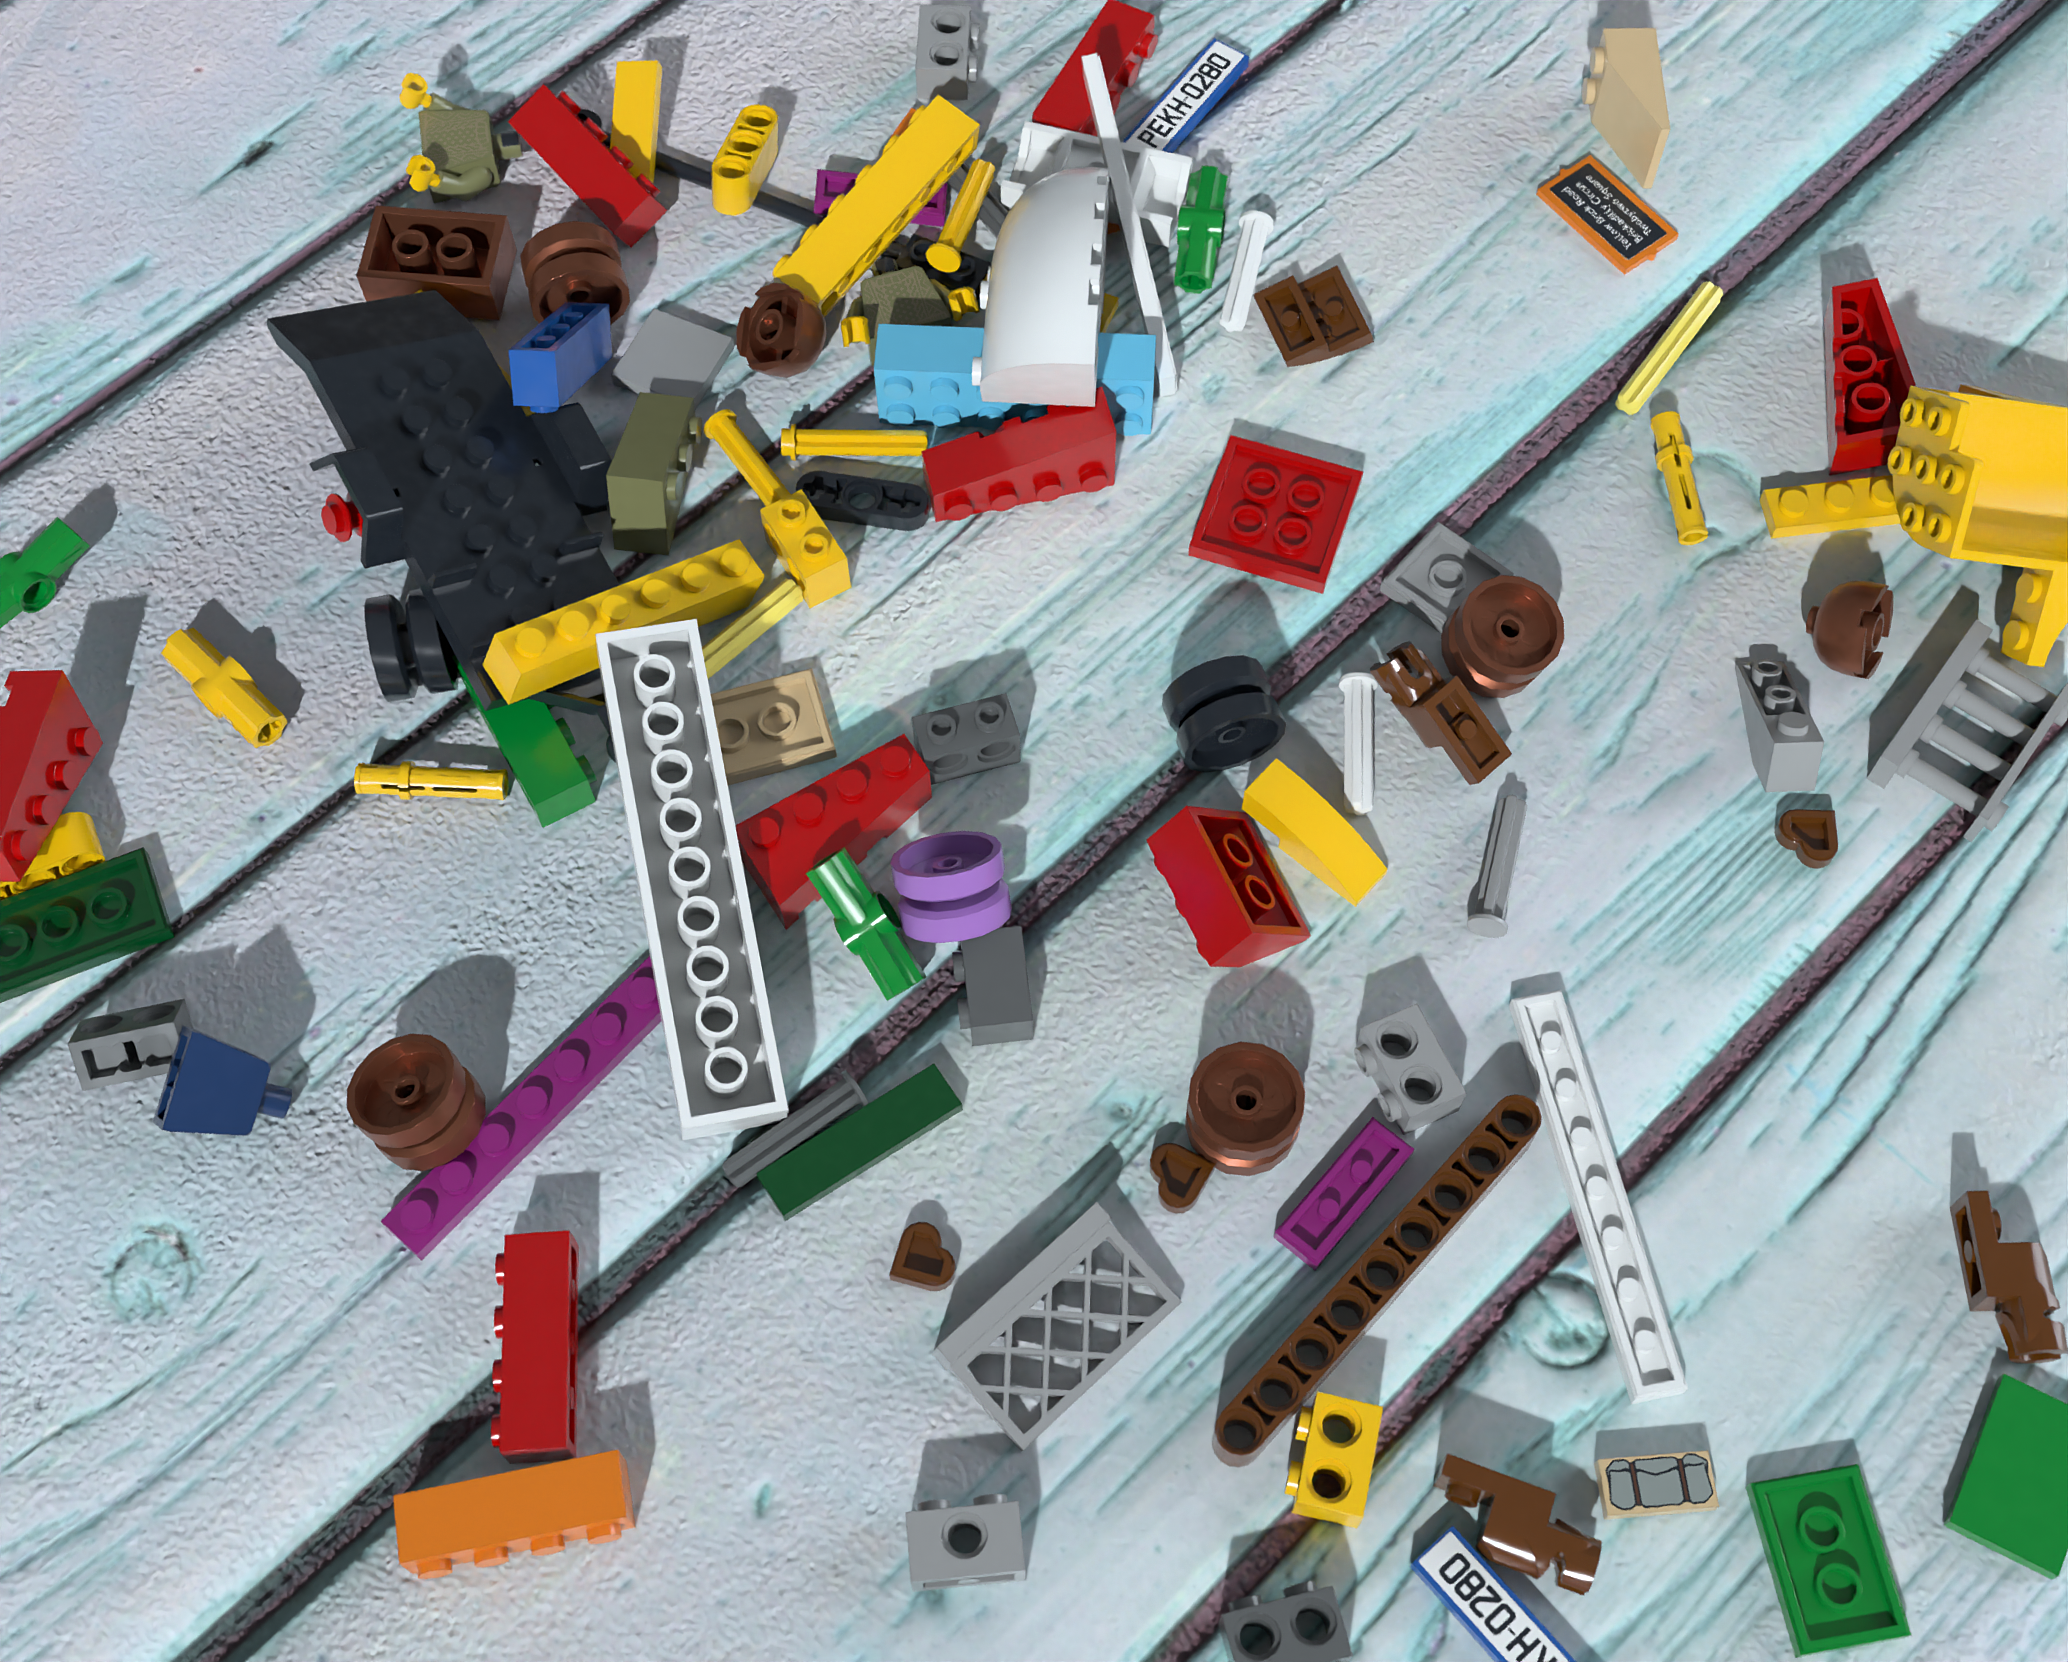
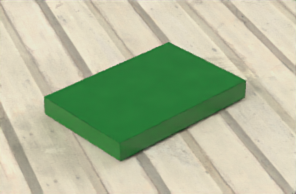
(2017, 1479)
(1827, 1561)

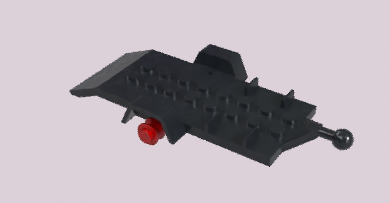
(450, 476)

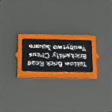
(1607, 214)

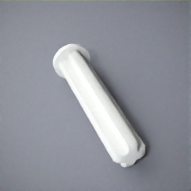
(1235, 309)
(1358, 741)

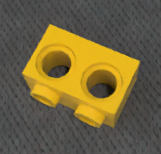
(805, 548)
(1347, 1462)

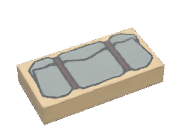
(1656, 1485)

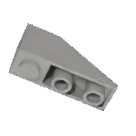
(1779, 727)

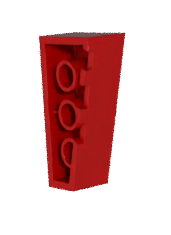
(1864, 377)
(1023, 462)
(43, 757)
(838, 811)

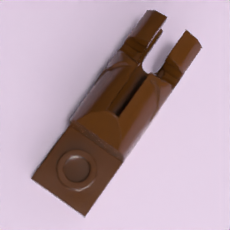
(1441, 712)
(2007, 1280)
(1518, 1525)

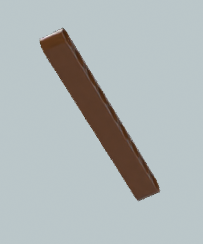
(1362, 1295)

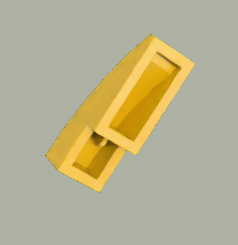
(1313, 832)

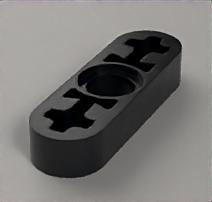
(875, 515)

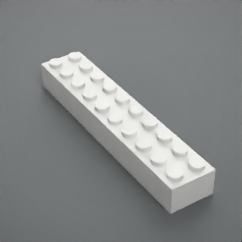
(691, 880)

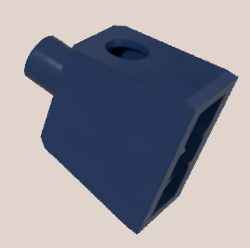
(216, 1088)

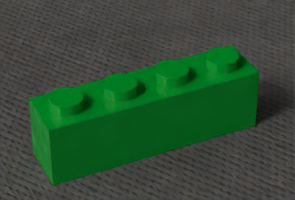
(539, 755)

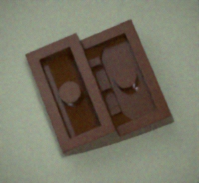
(1313, 318)

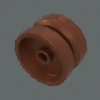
(574, 266)
(1502, 636)
(1248, 1079)
(416, 1102)

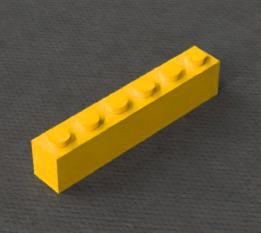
(879, 204)
(564, 641)

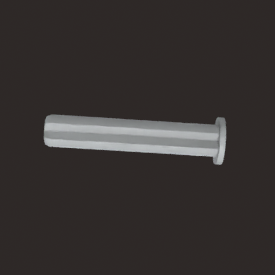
(1499, 869)

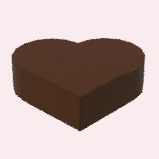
(1810, 835)
(1180, 1176)
(922, 1260)

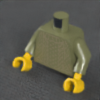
(457, 146)
(902, 299)

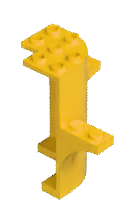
(1990, 485)

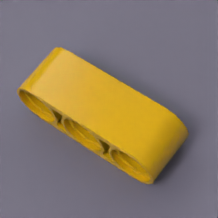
(744, 159)
(67, 849)

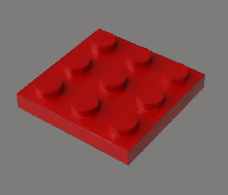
(1276, 514)

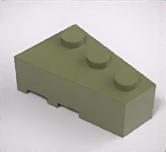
(651, 472)

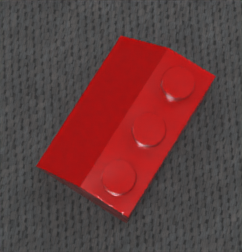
(1226, 886)

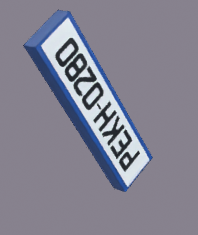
(1189, 98)
(1485, 1603)

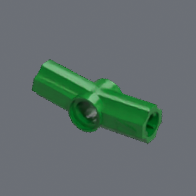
(1200, 230)
(30, 576)
(866, 923)

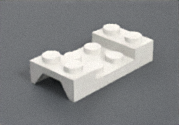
(1156, 176)

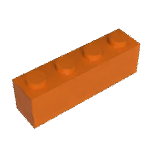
(513, 1513)

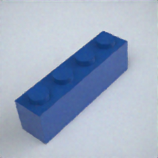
(560, 355)

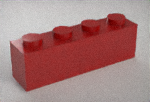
(1122, 40)
(587, 165)
(537, 1347)

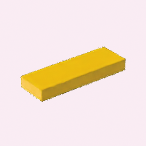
(637, 113)

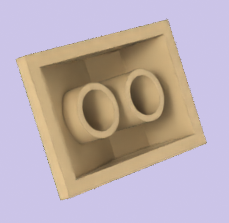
(1629, 98)

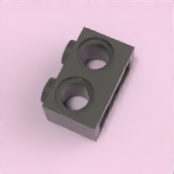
(967, 738)
(127, 1044)
(1278, 1621)

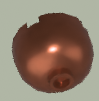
(781, 331)
(1851, 626)

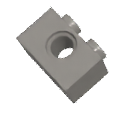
(995, 1560)

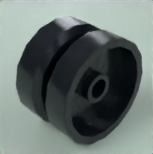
(408, 646)
(1223, 713)

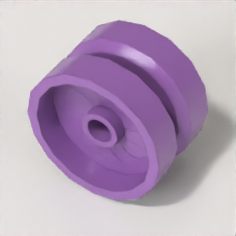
(951, 886)

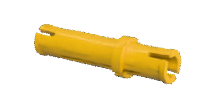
(1675, 461)
(412, 780)

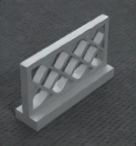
(1024, 1291)

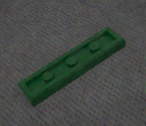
(859, 1142)

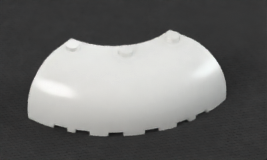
(1047, 293)

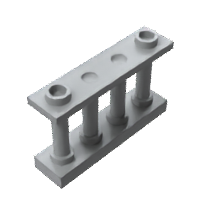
(1927, 725)

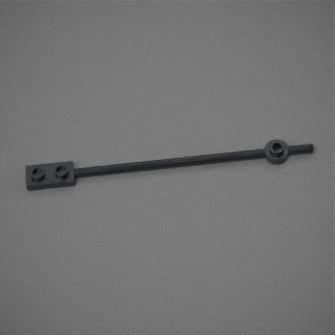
(969, 274)

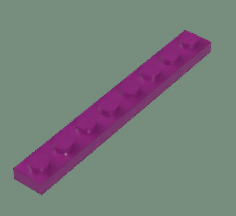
(528, 1114)

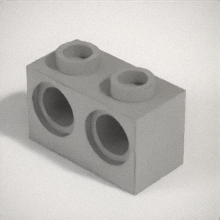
(944, 51)
(1420, 1066)

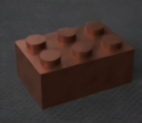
(451, 252)

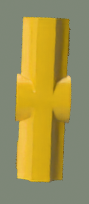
(224, 687)

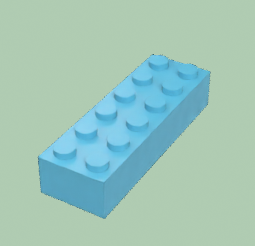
(927, 379)

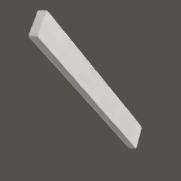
(1129, 222)
(1597, 1199)

